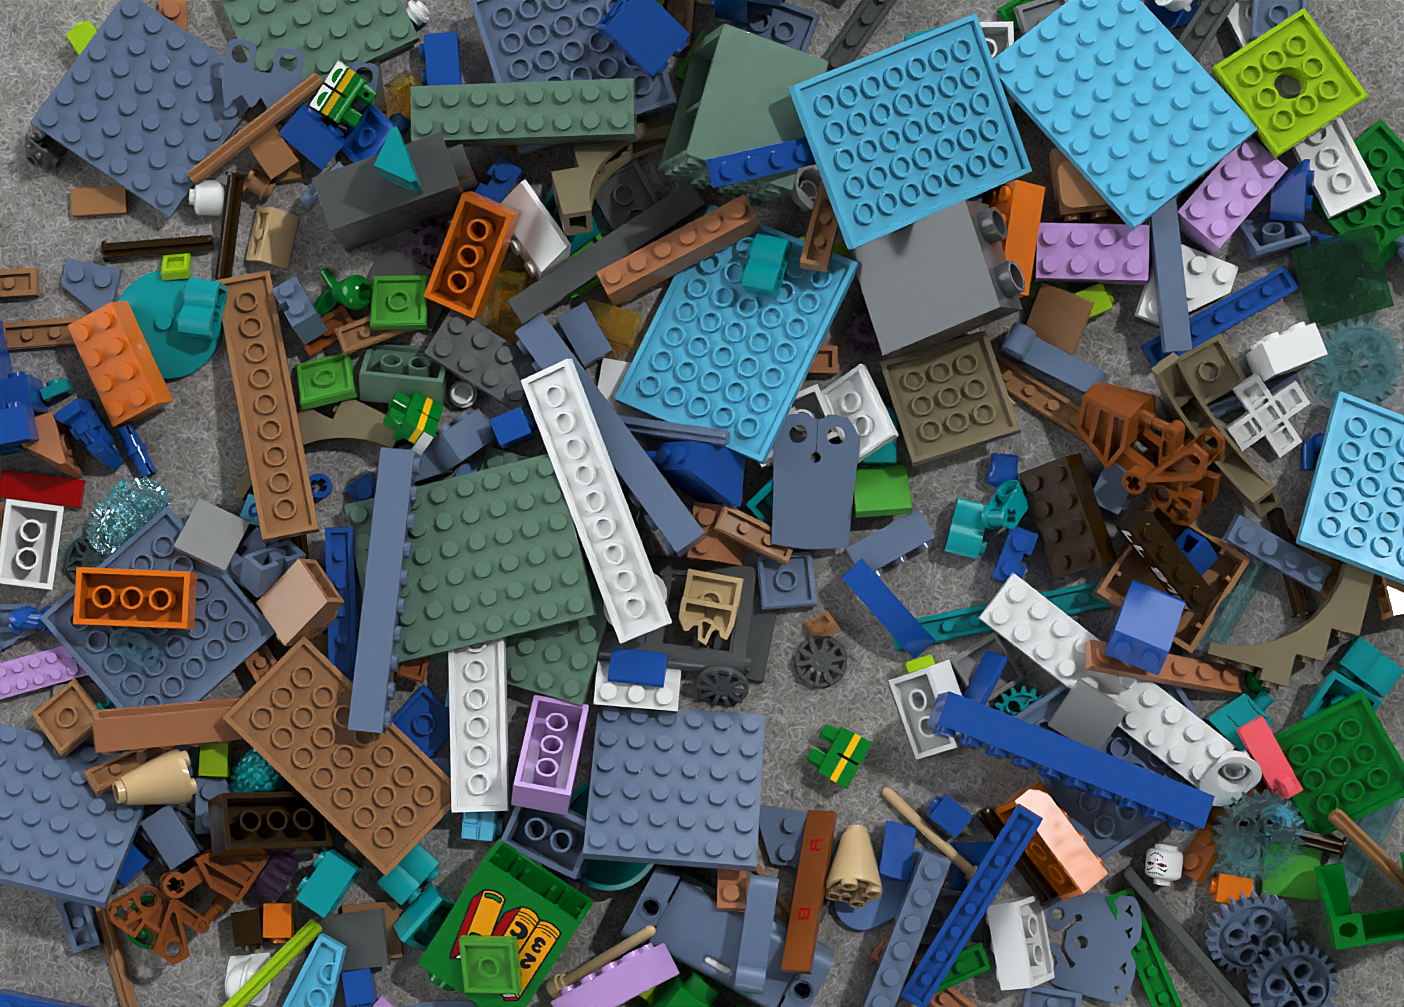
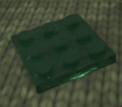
(1341, 276)

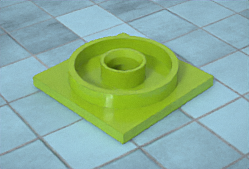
(1296, 50)

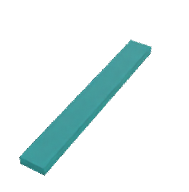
(966, 622)

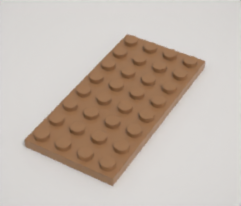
(364, 783)

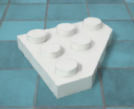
(1205, 281)

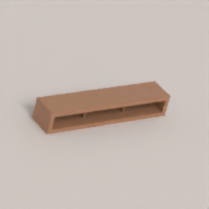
(679, 250)
(162, 726)

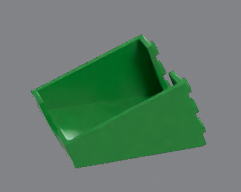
(1355, 929)

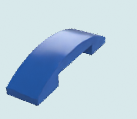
(888, 608)

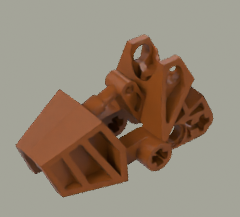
(1118, 417)
(166, 914)

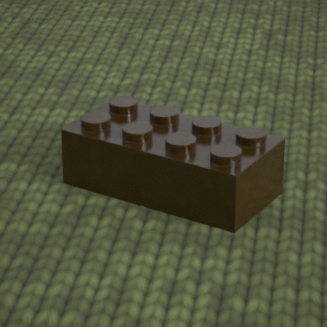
(1067, 515)
(266, 825)

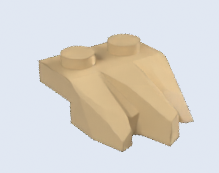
(710, 603)

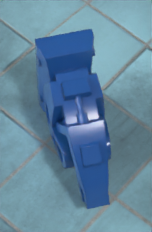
(91, 429)

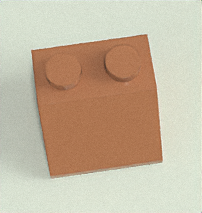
(55, 445)
(715, 547)

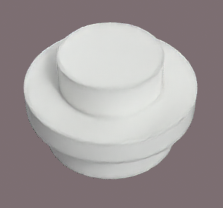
(417, 12)
(463, 394)

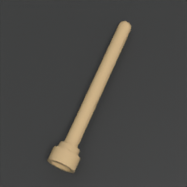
(930, 833)
(561, 981)

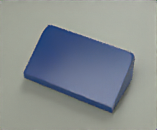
(637, 667)
(985, 677)
(897, 852)

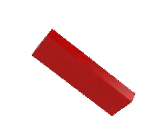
(42, 488)

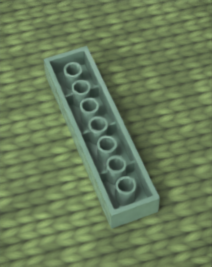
(526, 112)

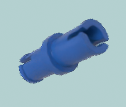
(136, 450)

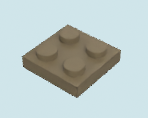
(1212, 368)

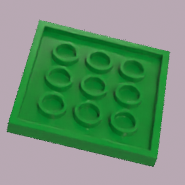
(1385, 161)
(1342, 762)

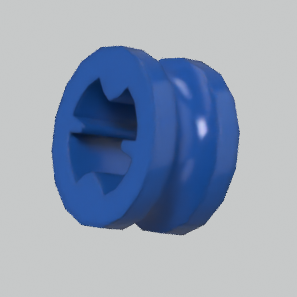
(318, 477)

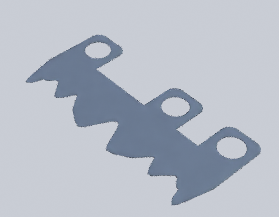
(252, 85)

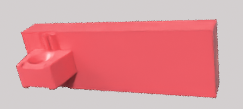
(1268, 754)

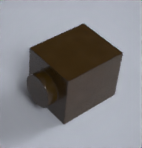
(248, 929)

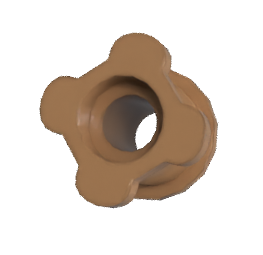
(259, 183)

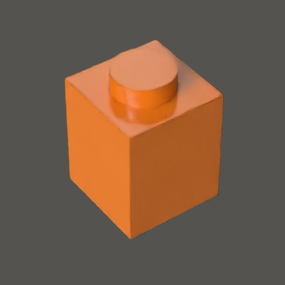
(1228, 885)
(279, 921)

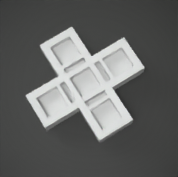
(1267, 415)

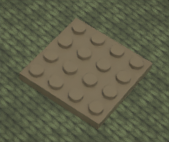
(949, 398)

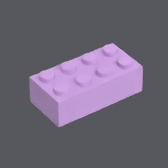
(1228, 195)
(1091, 254)
(550, 755)
(620, 979)

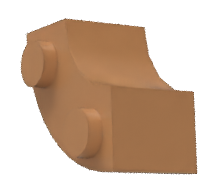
(273, 151)

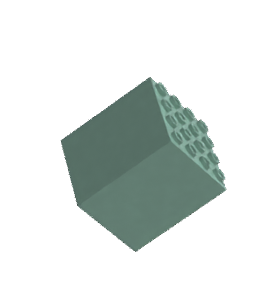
(736, 102)

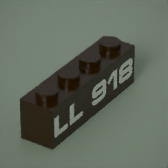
(1165, 559)

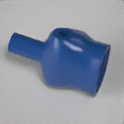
(1002, 469)

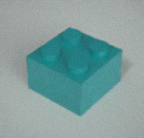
(329, 882)

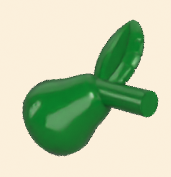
(352, 292)

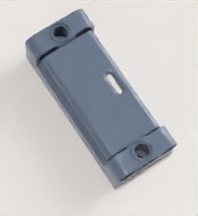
(711, 939)

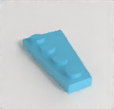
(319, 975)

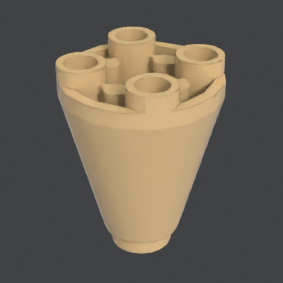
(157, 781)
(854, 870)

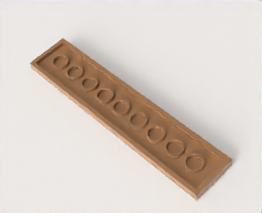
(267, 408)

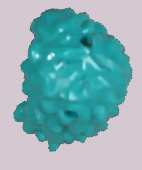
(256, 775)

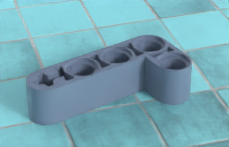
(1049, 360)
(756, 934)

